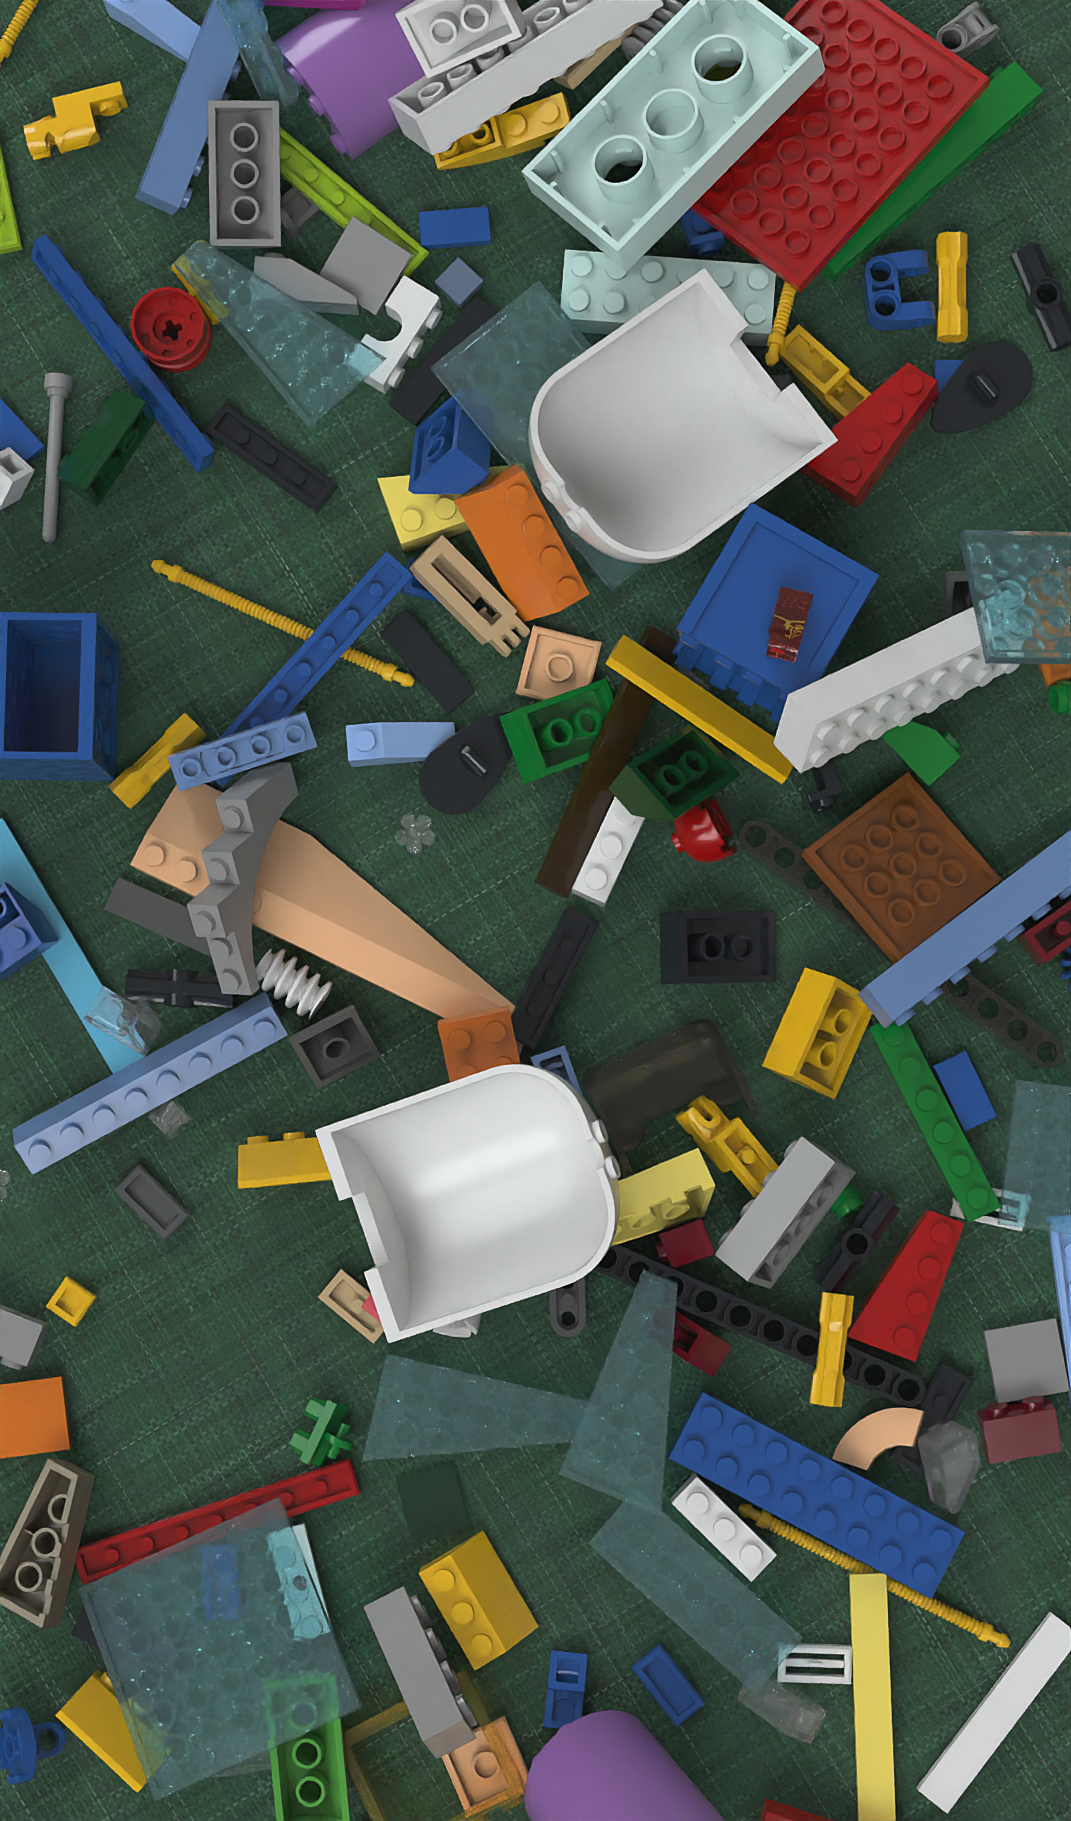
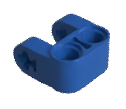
(904, 315)

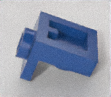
(701, 236)

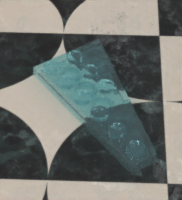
(292, 345)
(449, 1411)
(626, 1418)

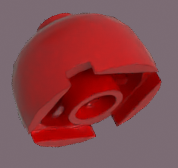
(704, 833)

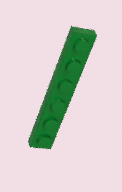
(935, 1120)

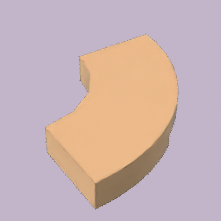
(877, 1433)

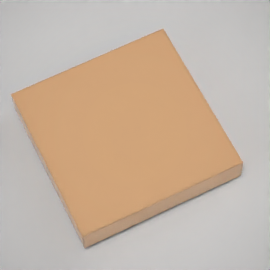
(556, 664)
(476, 1770)

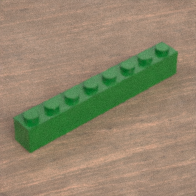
(989, 117)

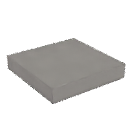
(366, 265)
(1026, 1360)

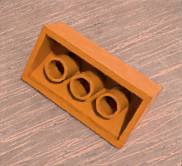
(521, 545)

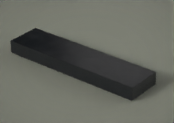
(423, 387)
(271, 458)
(551, 976)

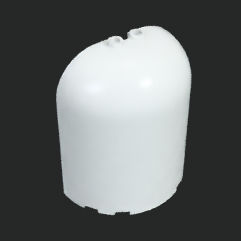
(667, 429)
(476, 1194)

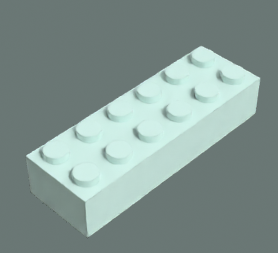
(605, 296)

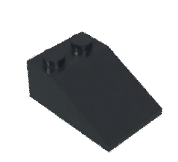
(717, 947)

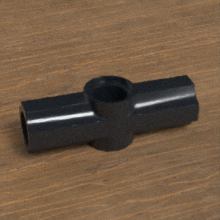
(1036, 278)
(177, 988)
(870, 1224)

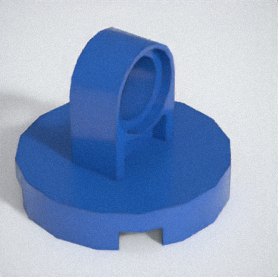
(21, 1744)

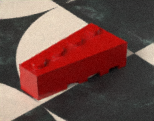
(873, 435)
(908, 1289)

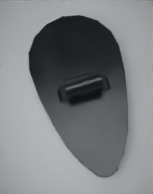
(982, 388)
(465, 766)

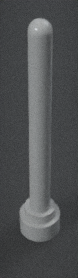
(57, 388)

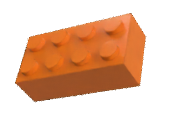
(478, 1042)

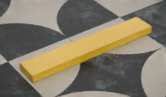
(699, 707)

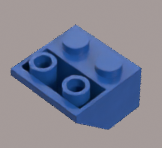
(22, 931)

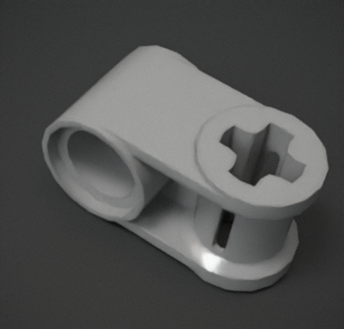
(968, 31)

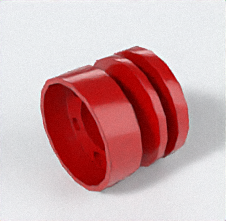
(161, 312)

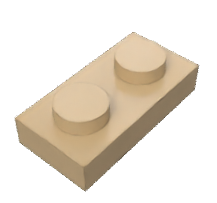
(346, 1298)

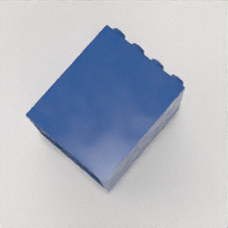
(58, 697)

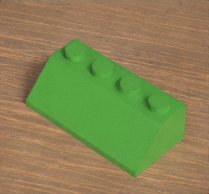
(312, 1776)

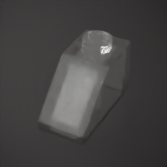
(949, 1464)
(785, 1709)

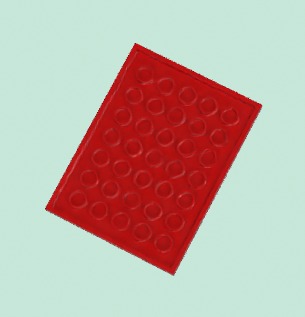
(844, 140)

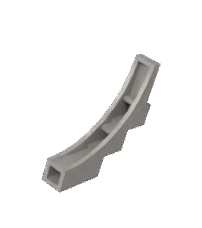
(232, 864)

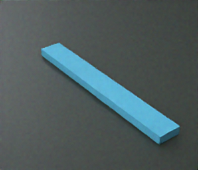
(66, 956)

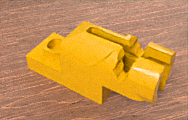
(75, 120)
(727, 1143)

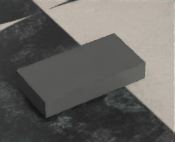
(152, 1202)

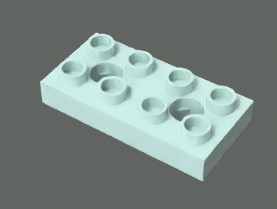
(673, 123)

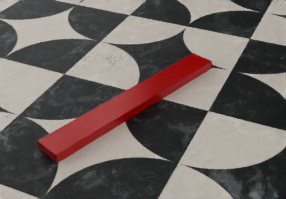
(297, 1492)

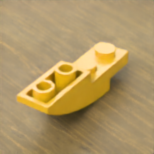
(508, 134)

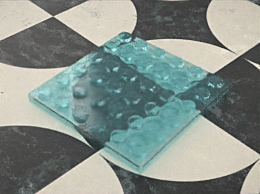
(219, 1649)

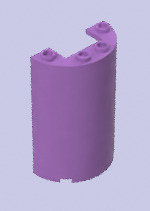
(352, 68)
(610, 1771)

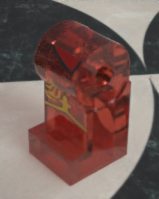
(787, 624)

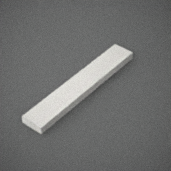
(997, 1713)

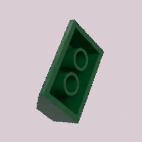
(105, 446)
(673, 776)

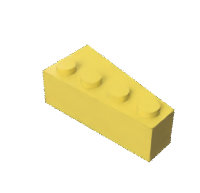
(422, 517)
(664, 1196)

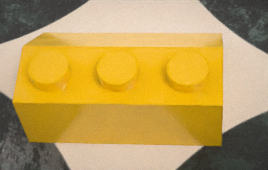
(818, 1033)
(281, 1162)
(478, 1599)
(99, 1722)

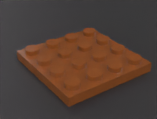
(901, 867)

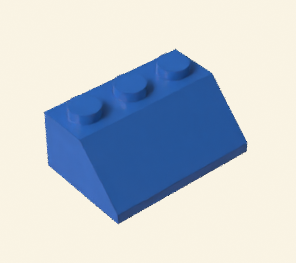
(448, 453)

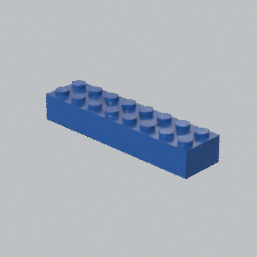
(816, 1493)

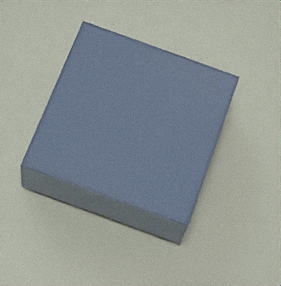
(459, 282)

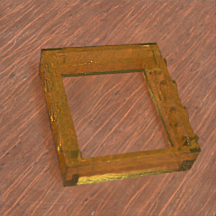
(505, 1799)

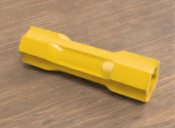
(952, 310)
(143, 774)
(828, 1377)

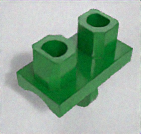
(328, 1434)

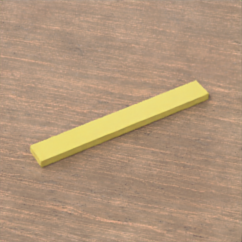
(872, 1696)

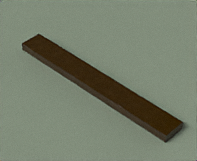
(601, 769)

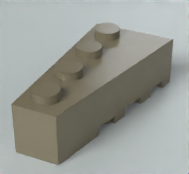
(45, 1544)

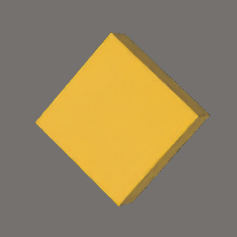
(71, 1301)

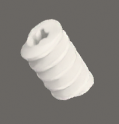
(292, 983)

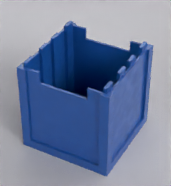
(732, 612)

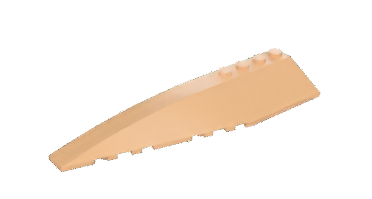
(318, 907)

